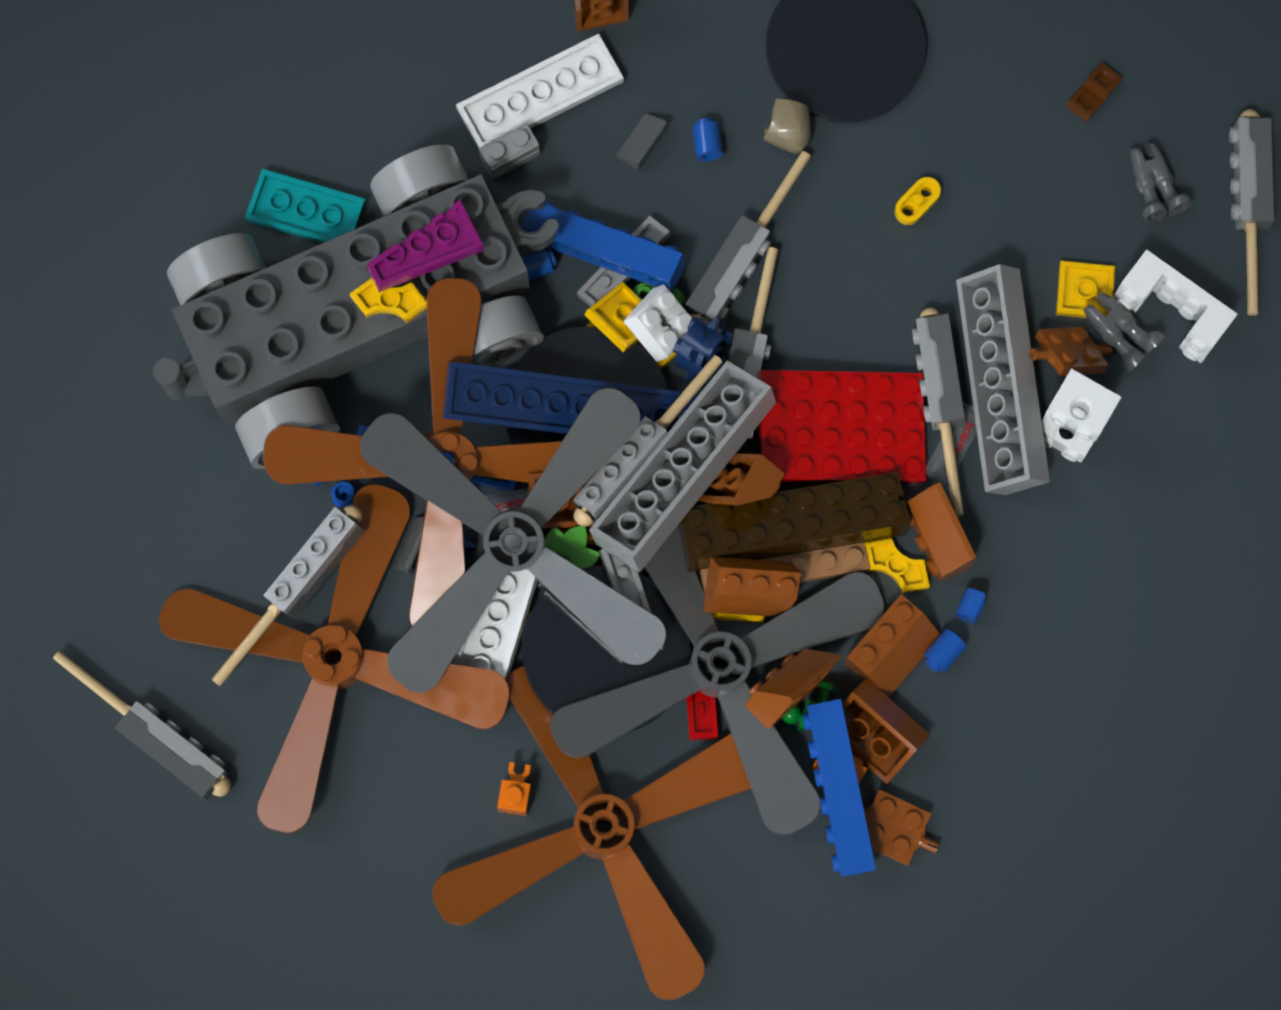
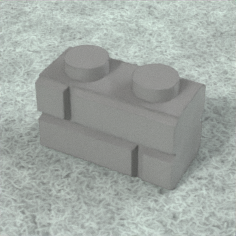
(509, 151)

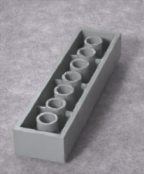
(1002, 380)
(683, 466)

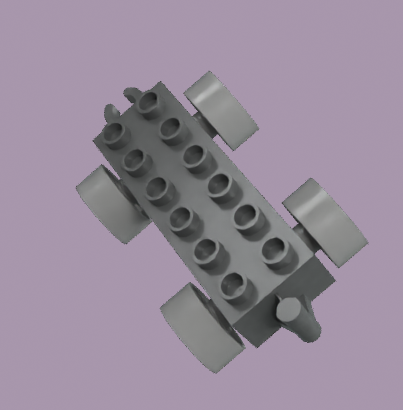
(281, 330)

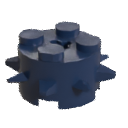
(700, 344)

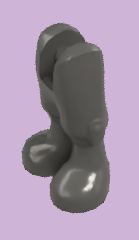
(1152, 174)
(1120, 321)

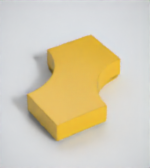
(401, 301)
(907, 572)

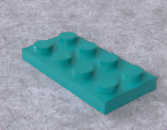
(303, 208)

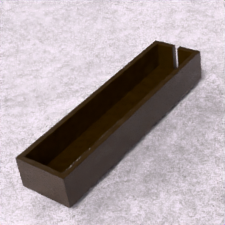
(796, 521)

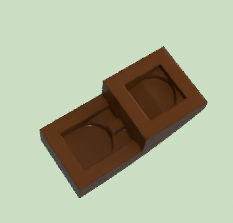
(1094, 92)

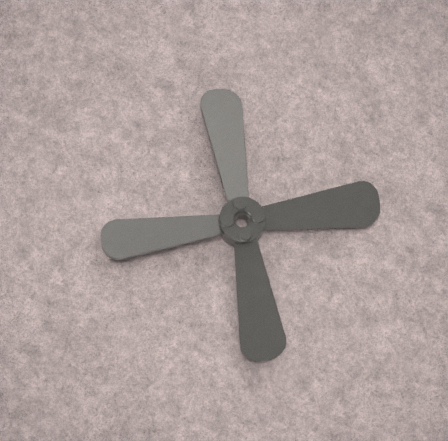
(413, 461)
(776, 779)

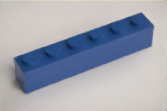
(610, 247)
(840, 788)

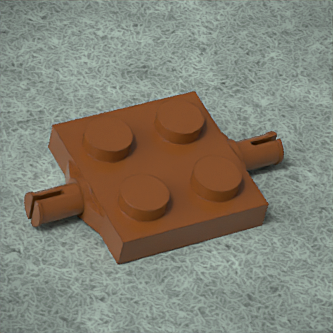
(1070, 350)
(897, 827)

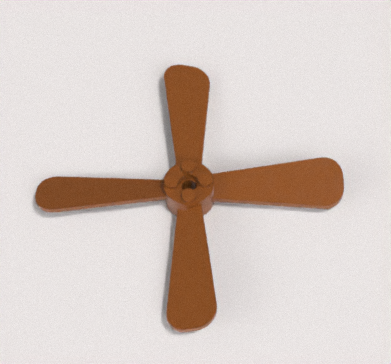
(319, 455)
(463, 692)
(662, 947)

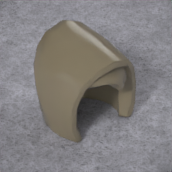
(789, 126)

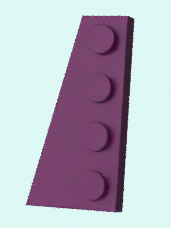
(434, 246)

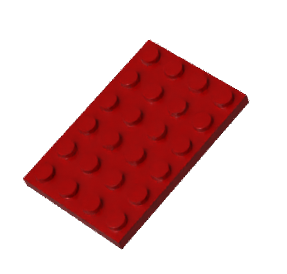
(844, 425)

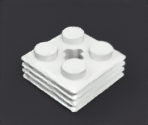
(659, 322)

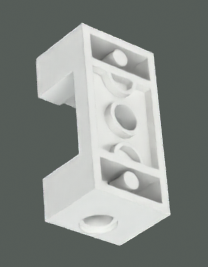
(1173, 288)
(1083, 410)

